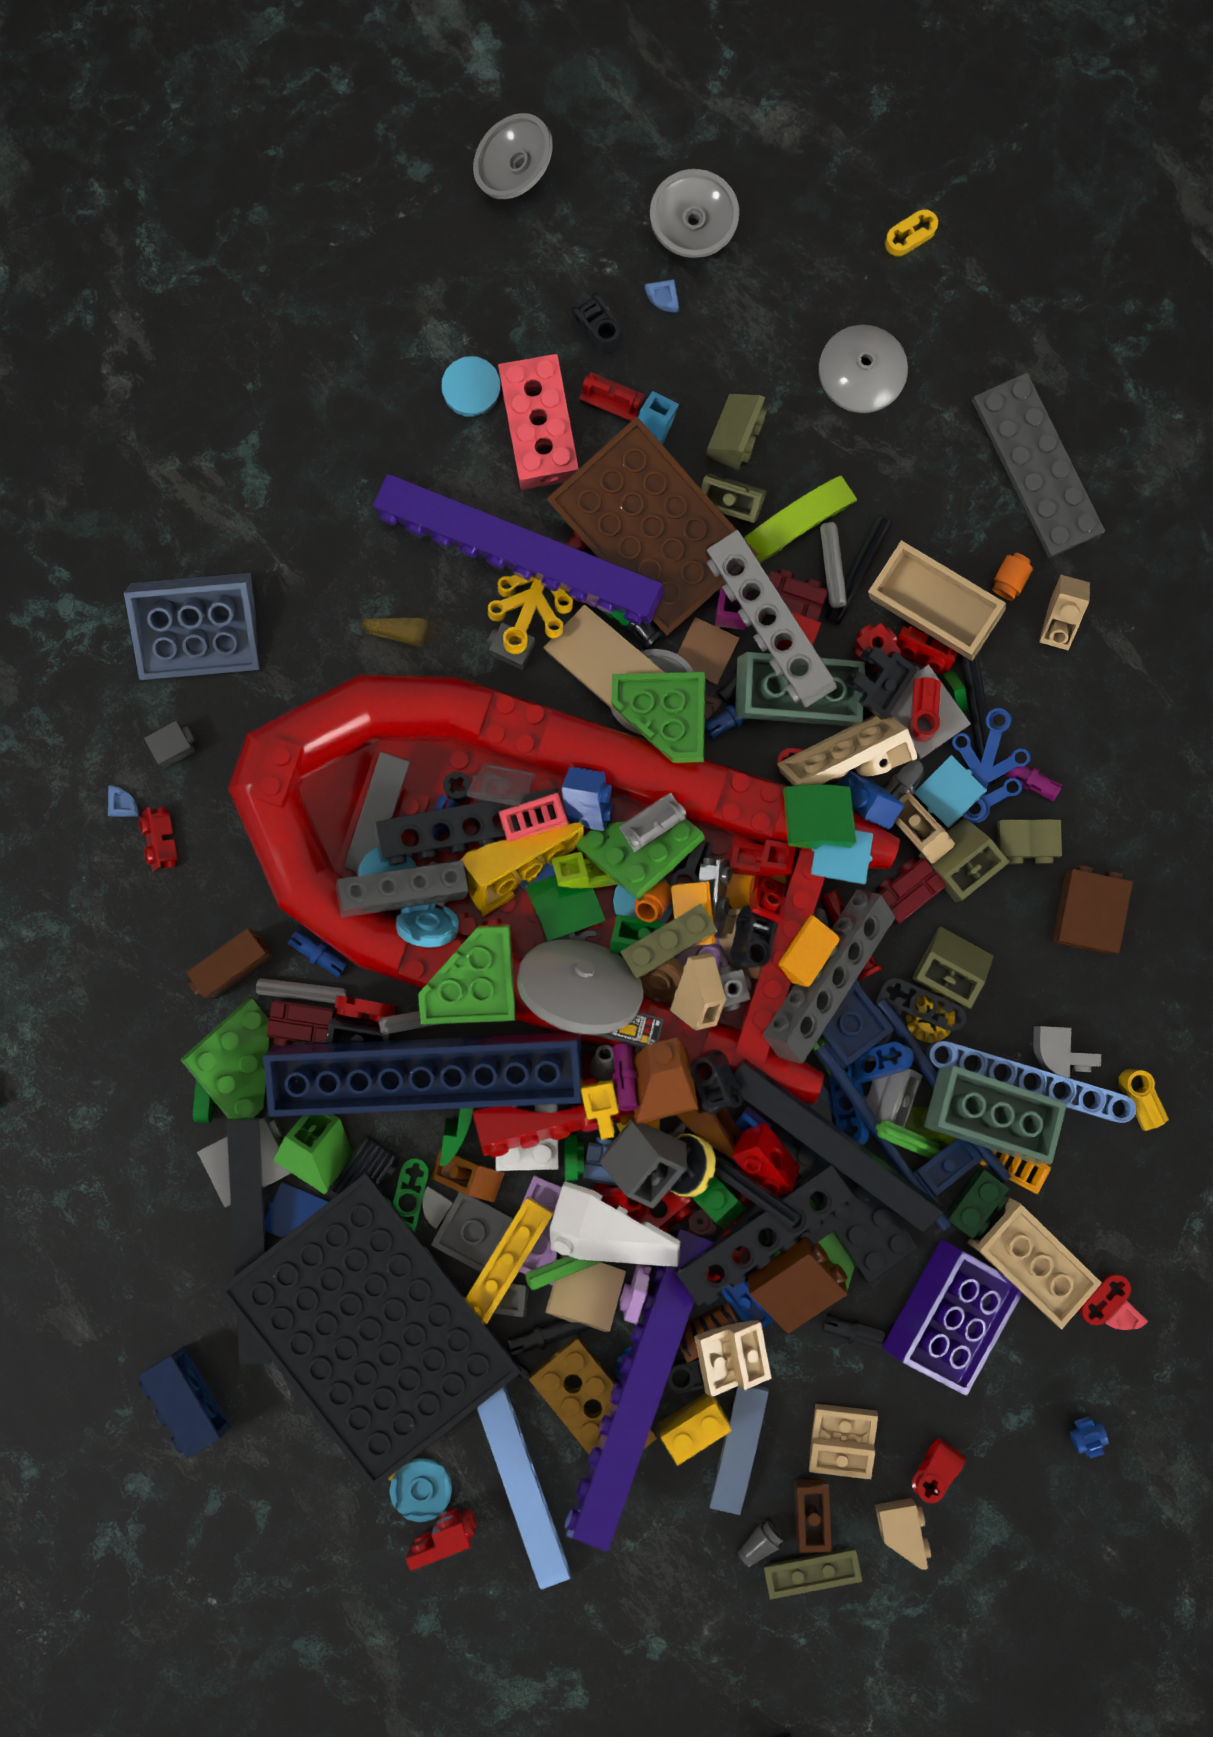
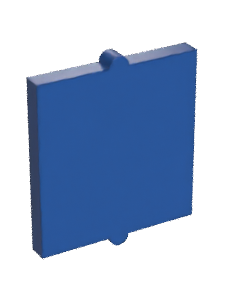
(290, 1209)

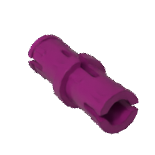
(1035, 781)
(625, 1077)

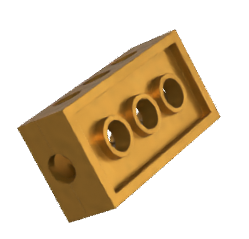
(569, 1401)

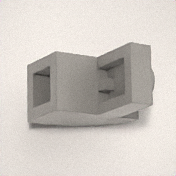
(1054, 1053)

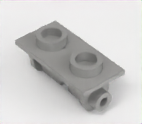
(652, 821)

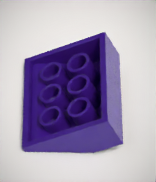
(952, 1318)

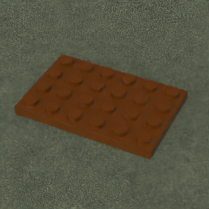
(647, 517)

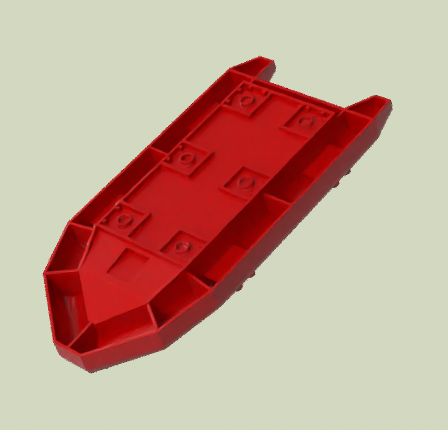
(309, 776)

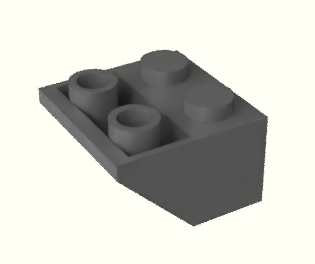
(645, 1162)

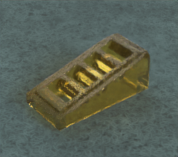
(400, 629)

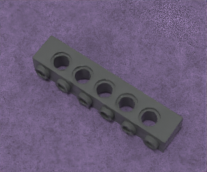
(810, 1008)

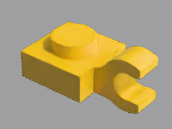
(601, 1103)

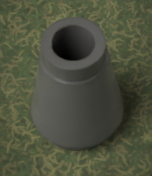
(762, 1542)

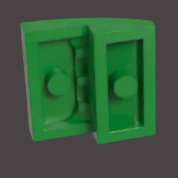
(819, 816)
(563, 908)
(454, 1134)

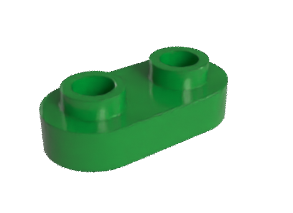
(573, 1158)

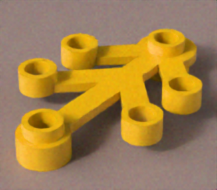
(530, 599)

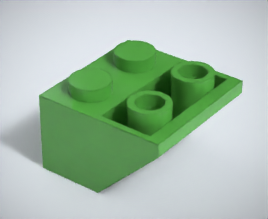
(316, 1150)

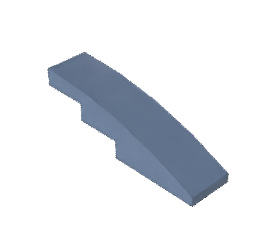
(739, 1449)

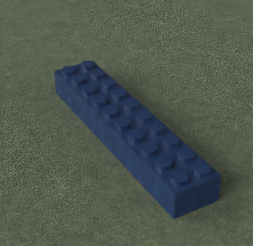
(424, 1074)

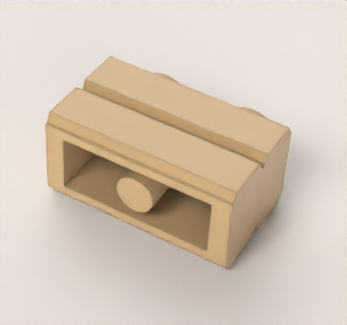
(923, 829)

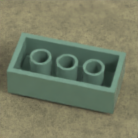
(764, 695)
(995, 1115)

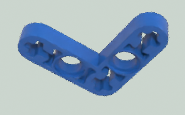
(858, 1075)

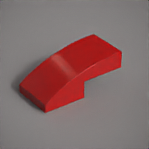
(770, 859)

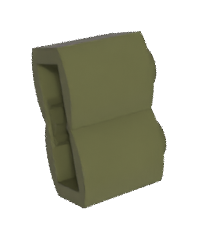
(1029, 840)

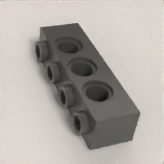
(401, 889)

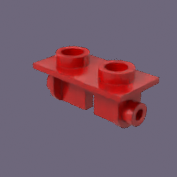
(611, 396)
(913, 647)
(157, 850)

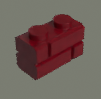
(799, 596)
(910, 889)
(298, 1023)

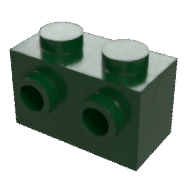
(976, 1203)

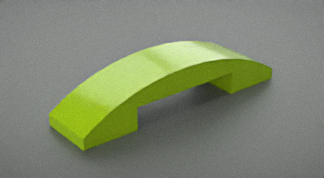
(800, 517)
(576, 872)

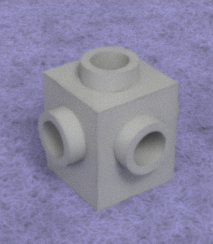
(739, 983)

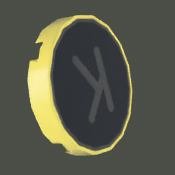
(699, 1167)

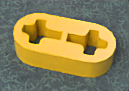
(908, 227)

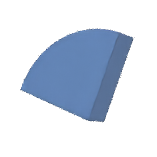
(663, 295)
(121, 803)

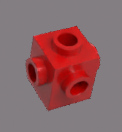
(878, 636)

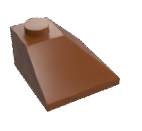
(663, 1081)

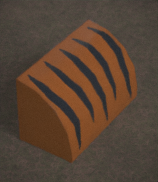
(705, 1322)

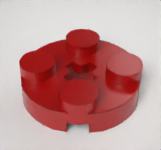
(356, 1007)

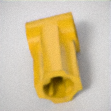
(1148, 1105)

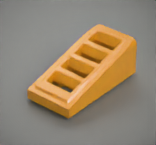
(1038, 1179)

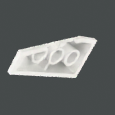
(597, 1232)

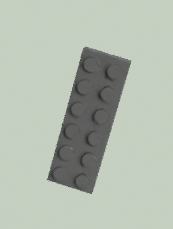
(1038, 465)

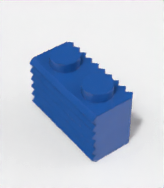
(588, 798)
(871, 800)

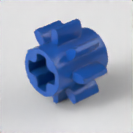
(1089, 1437)

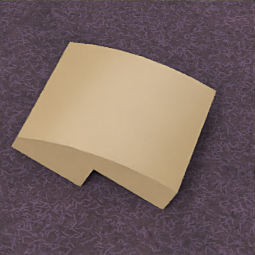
(588, 1296)
(732, 1357)
(843, 1441)

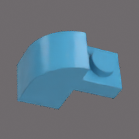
(658, 415)

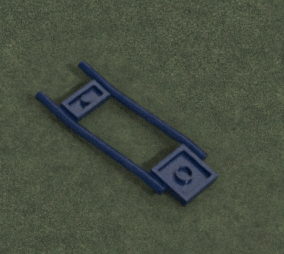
(852, 1032)

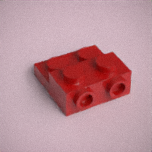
(450, 1535)

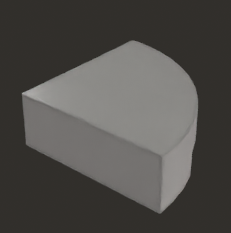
(435, 1206)

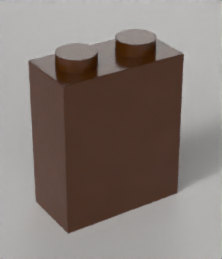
(1092, 910)
(229, 964)
(798, 1284)

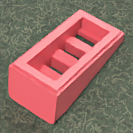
(548, 825)

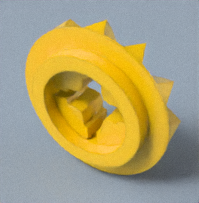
(924, 1031)

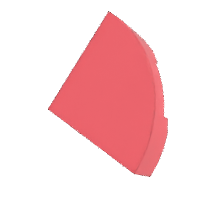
(1126, 1318)

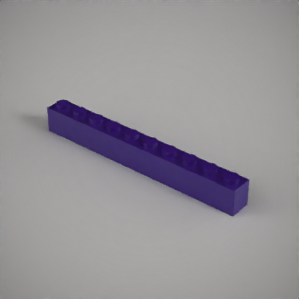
(518, 549)
(634, 1402)

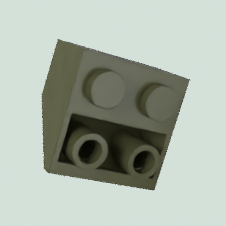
(734, 432)
(969, 862)
(953, 968)

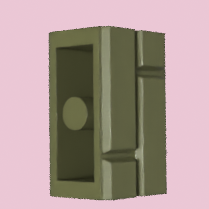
(734, 497)

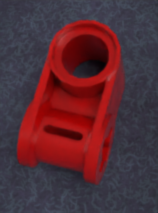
(940, 1468)

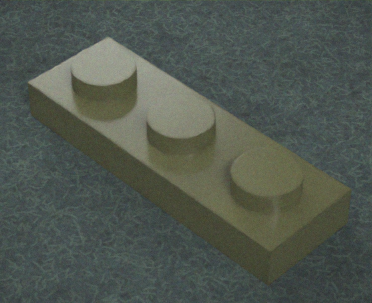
(669, 941)
(812, 1573)

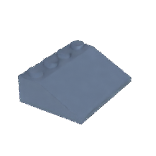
(193, 626)

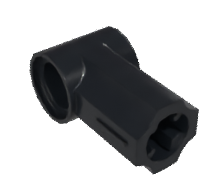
(691, 863)

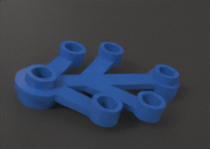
(985, 771)

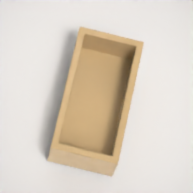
(937, 600)

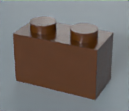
(812, 1515)

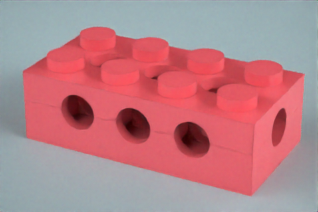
(550, 405)

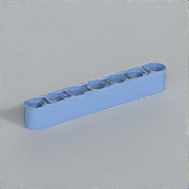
(1044, 1081)
(523, 1490)

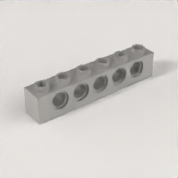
(734, 552)

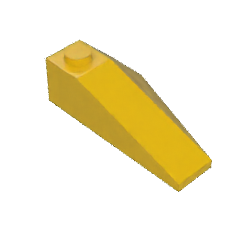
(500, 866)

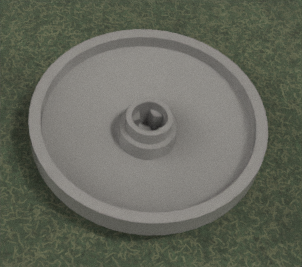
(579, 986)

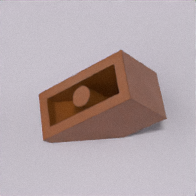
(469, 1177)

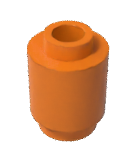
(1012, 576)
(654, 903)

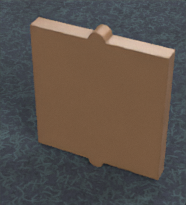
(708, 649)

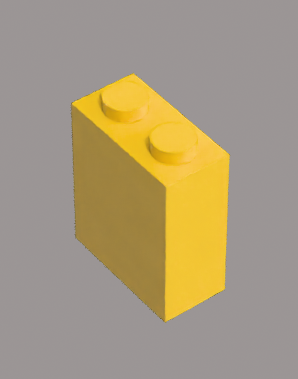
(694, 1427)

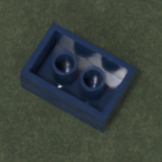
(184, 1402)

